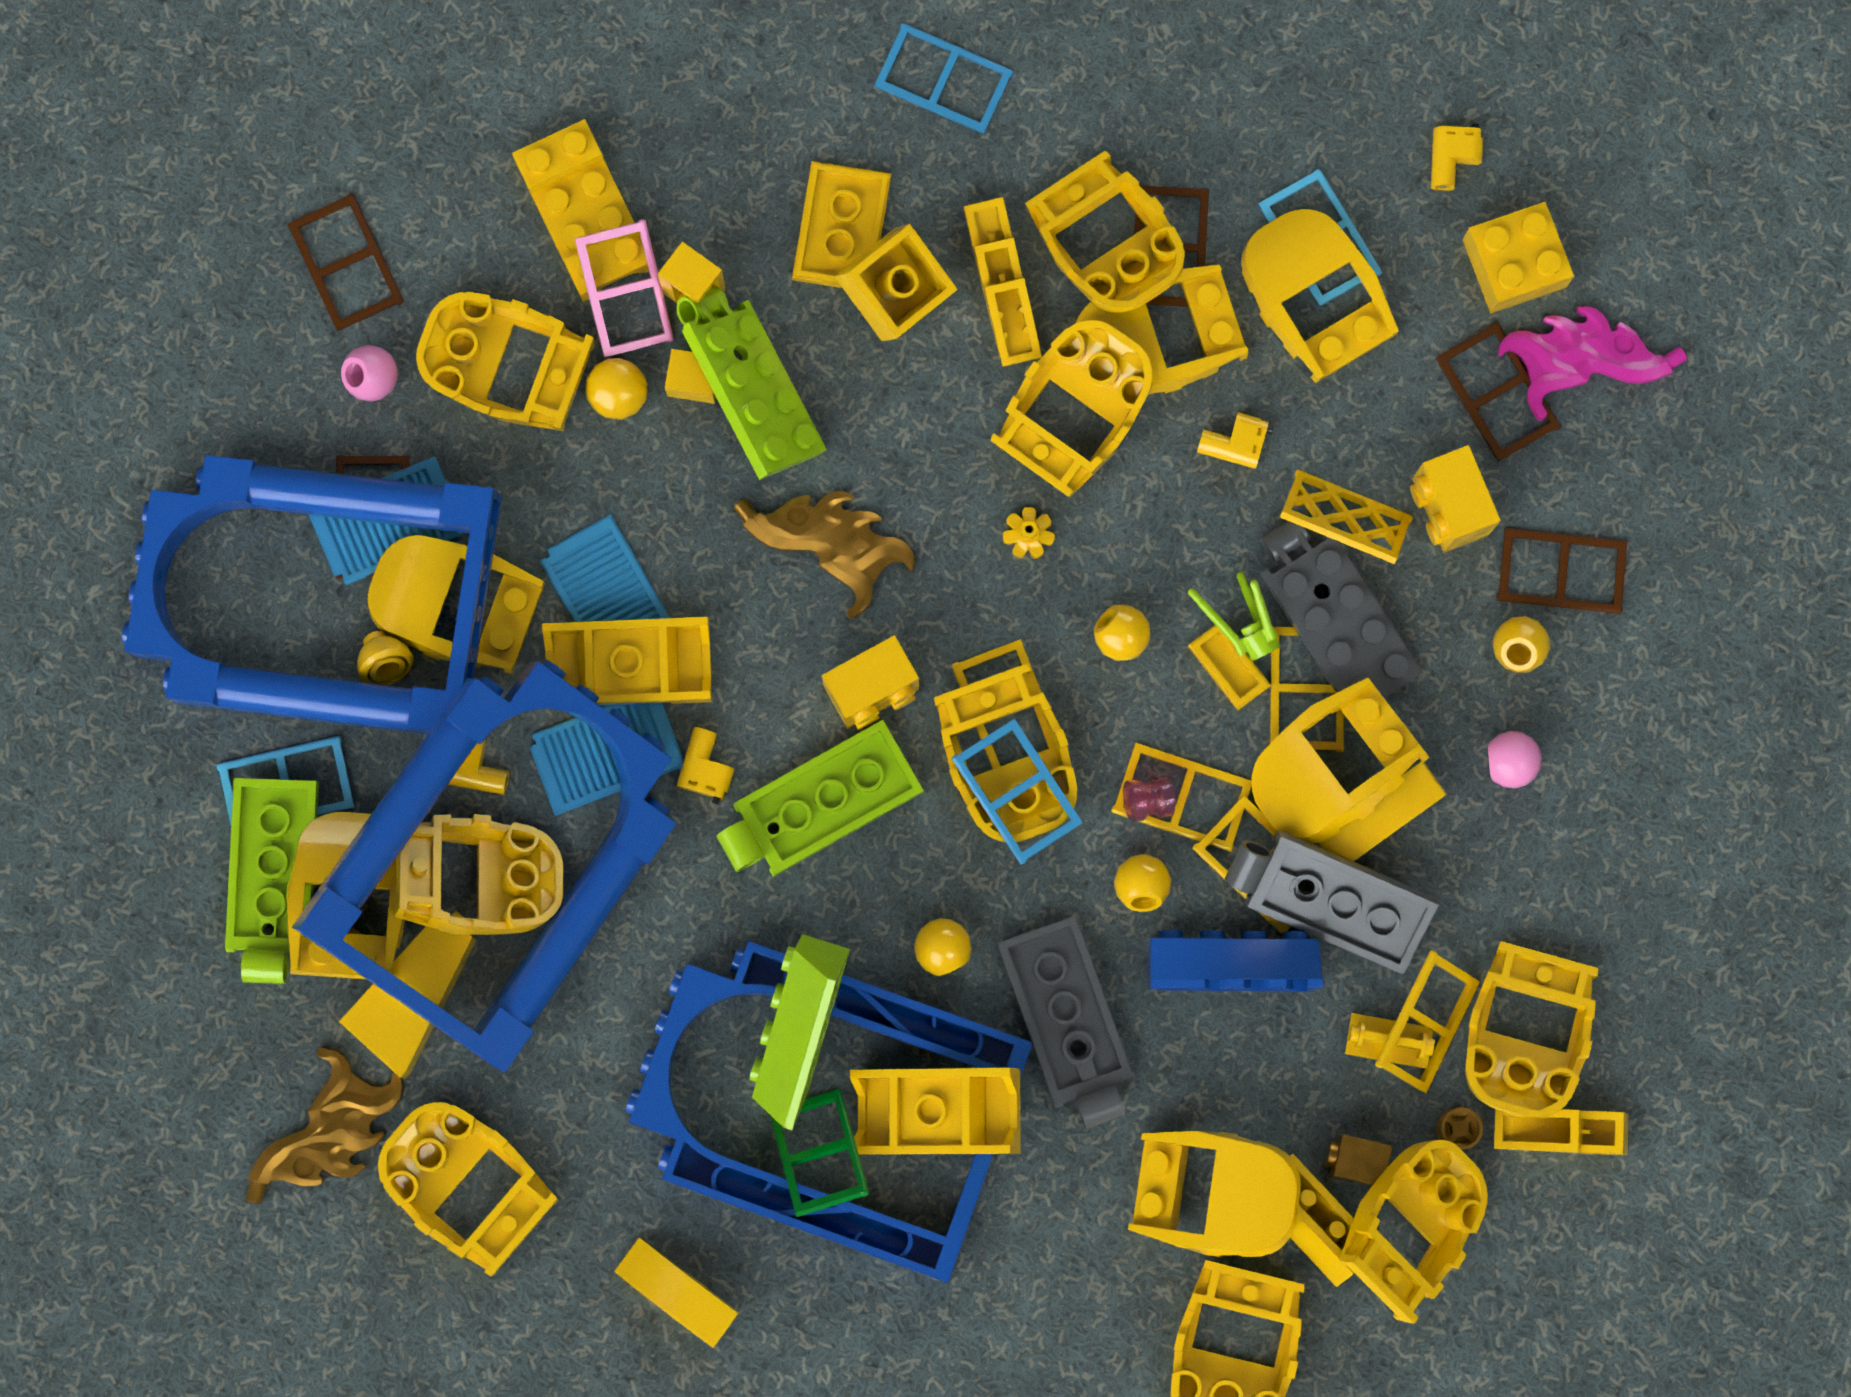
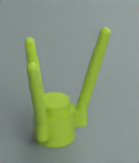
(1259, 636)

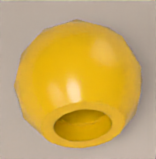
(1122, 632)
(1526, 644)
(1142, 883)
(942, 946)

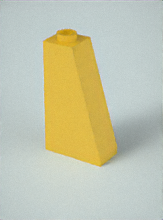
(389, 1027)

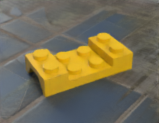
(580, 199)
(635, 659)
(938, 1111)

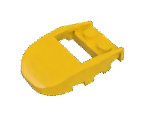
(1295, 255)
(1132, 270)
(1212, 319)
(467, 343)
(1097, 369)
(413, 588)
(991, 699)
(1299, 789)
(315, 857)
(515, 876)
(1520, 1074)
(432, 1157)
(1249, 1200)
(1443, 1201)
(1216, 1375)

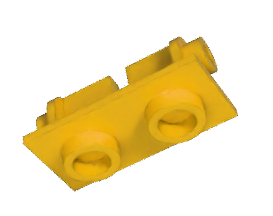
(1369, 1034)

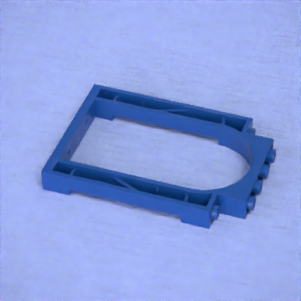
(243, 484)
(632, 842)
(768, 1195)

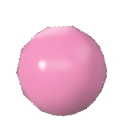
(369, 373)
(1513, 759)

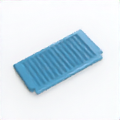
(360, 544)
(601, 576)
(579, 764)

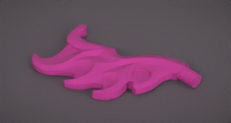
(1582, 349)

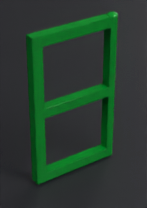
(821, 1151)

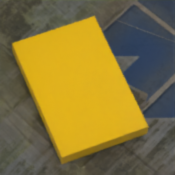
(839, 220)

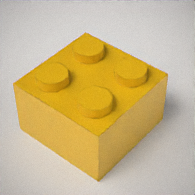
(1518, 257)
(896, 282)
(1454, 499)
(872, 683)

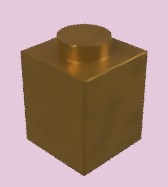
(1357, 1159)

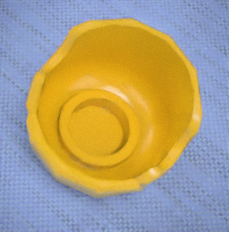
(616, 388)

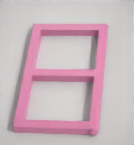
(595, 296)

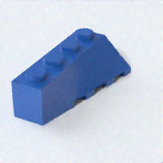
(1234, 964)

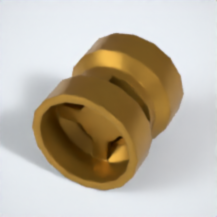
(1465, 1124)

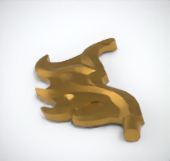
(835, 535)
(335, 1131)

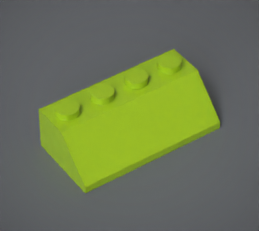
(798, 1028)

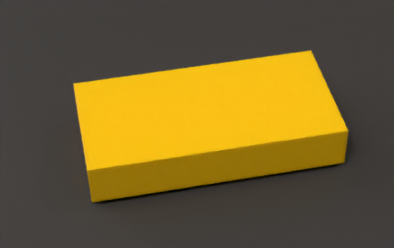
(1233, 673)

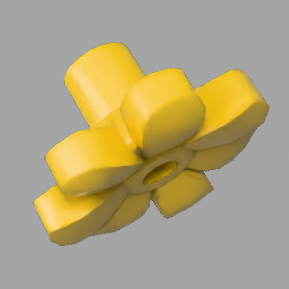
(1028, 541)

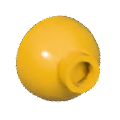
(383, 659)

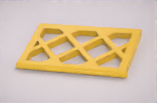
(1322, 523)

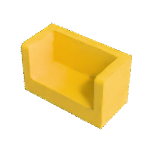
(689, 275)

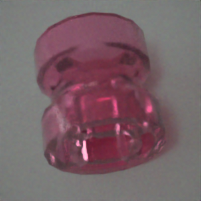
(1149, 798)

